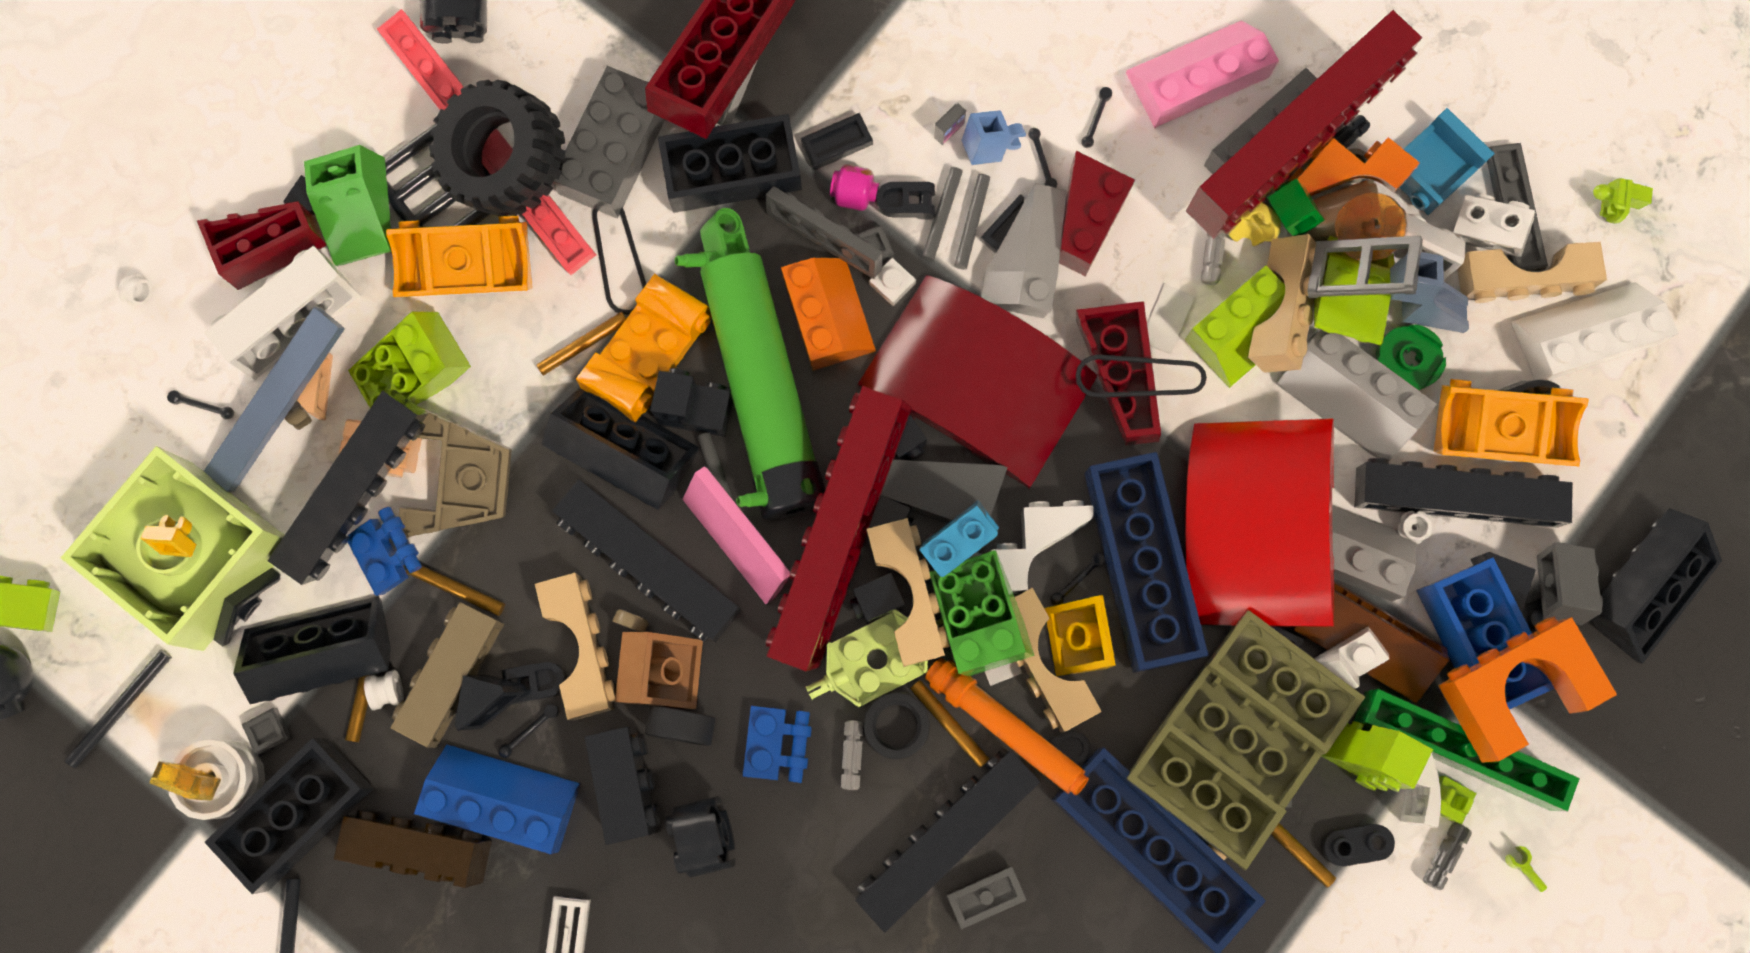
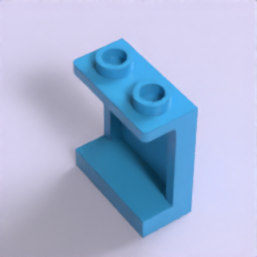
(1447, 158)
(959, 539)

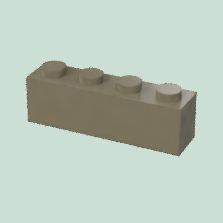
(438, 686)

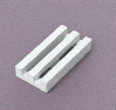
(571, 904)

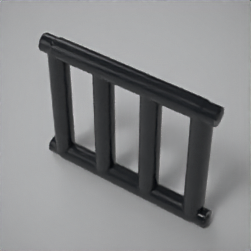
(398, 196)

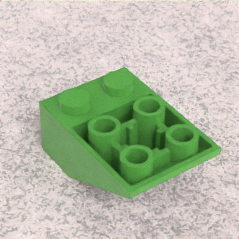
(350, 202)
(981, 615)

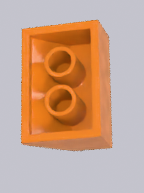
(827, 311)

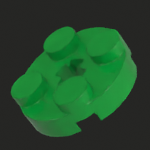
(1427, 350)

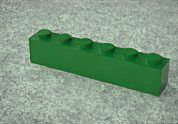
(1450, 745)

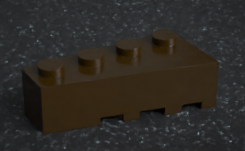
(413, 849)

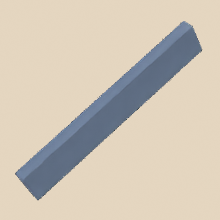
(274, 399)

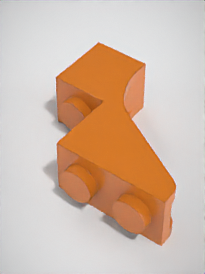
(1337, 165)

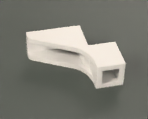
(1041, 528)

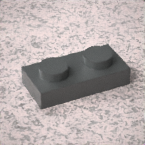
(986, 897)

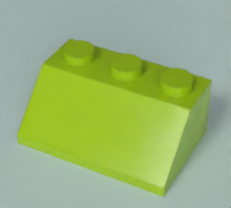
(1227, 332)

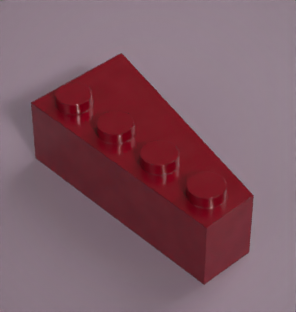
(1124, 332)

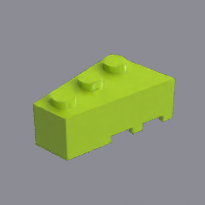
(1379, 757)

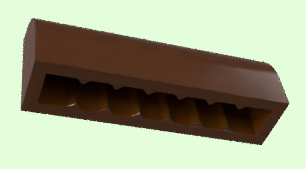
(1413, 655)

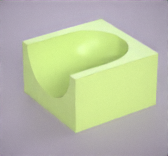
(167, 593)

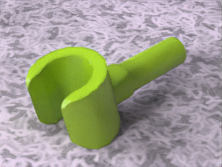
(1525, 867)

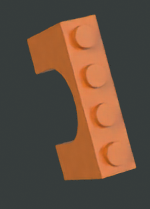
(1479, 691)

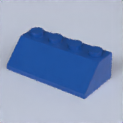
(1476, 614)
(498, 799)

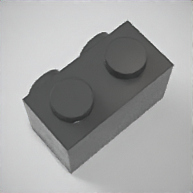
(1569, 583)

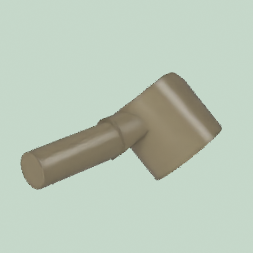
(298, 418)

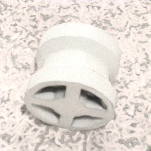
(383, 690)

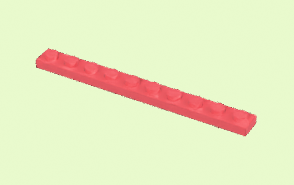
(441, 85)

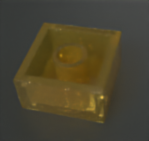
(185, 781)

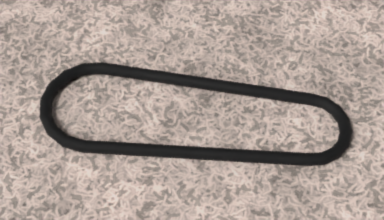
(602, 261)
(1142, 360)

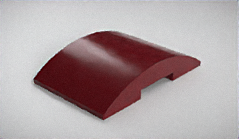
(980, 377)

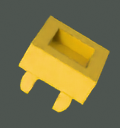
(170, 539)

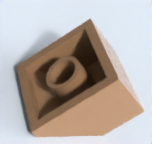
(658, 670)

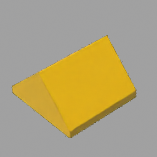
(1080, 636)

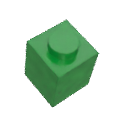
(1295, 208)

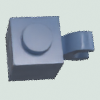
(989, 137)

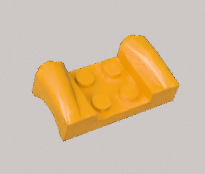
(460, 258)
(647, 342)
(1509, 424)

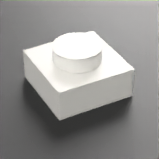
(892, 282)

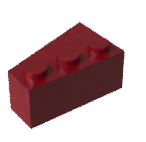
(1091, 208)
(260, 242)

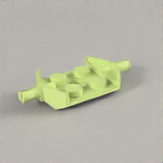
(848, 666)

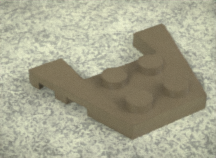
(470, 480)

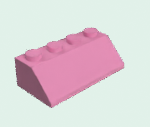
(1202, 72)

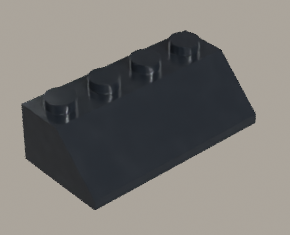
(627, 454)
(1657, 583)
(313, 650)

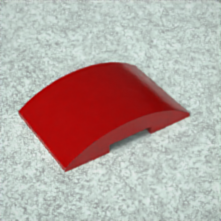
(1261, 521)

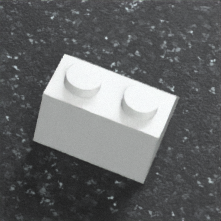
(1436, 242)

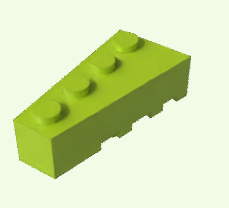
(28, 605)

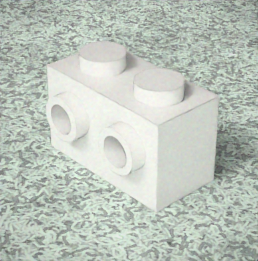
(1494, 224)

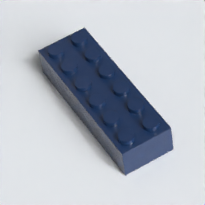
(1145, 562)
(1161, 853)

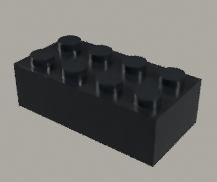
(731, 164)
(288, 815)

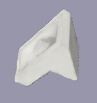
(1354, 656)

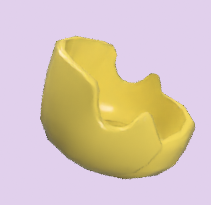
(1258, 226)

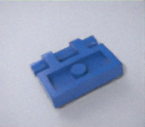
(377, 556)
(765, 744)

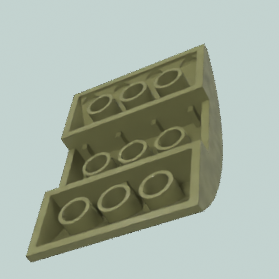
(1244, 738)

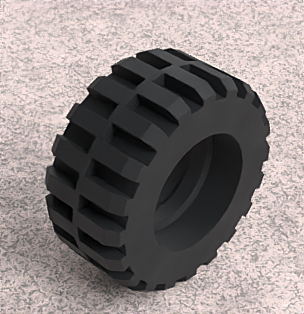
(462, 136)

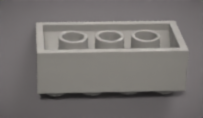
(1358, 393)
(1371, 555)

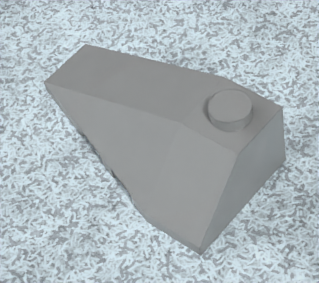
(1027, 261)

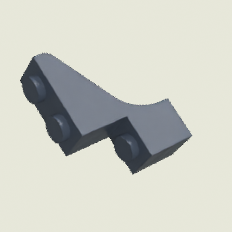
(1435, 301)

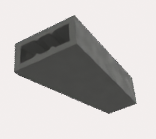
(943, 488)

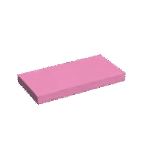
(736, 535)

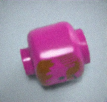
(853, 187)

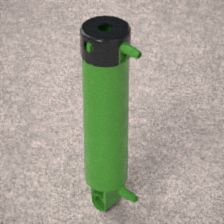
(757, 371)

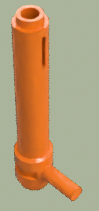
(965, 693)

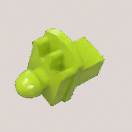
(1619, 197)

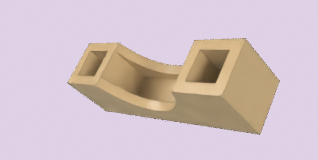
(1491, 274)
(1282, 339)
(895, 548)
(587, 688)
(1066, 701)

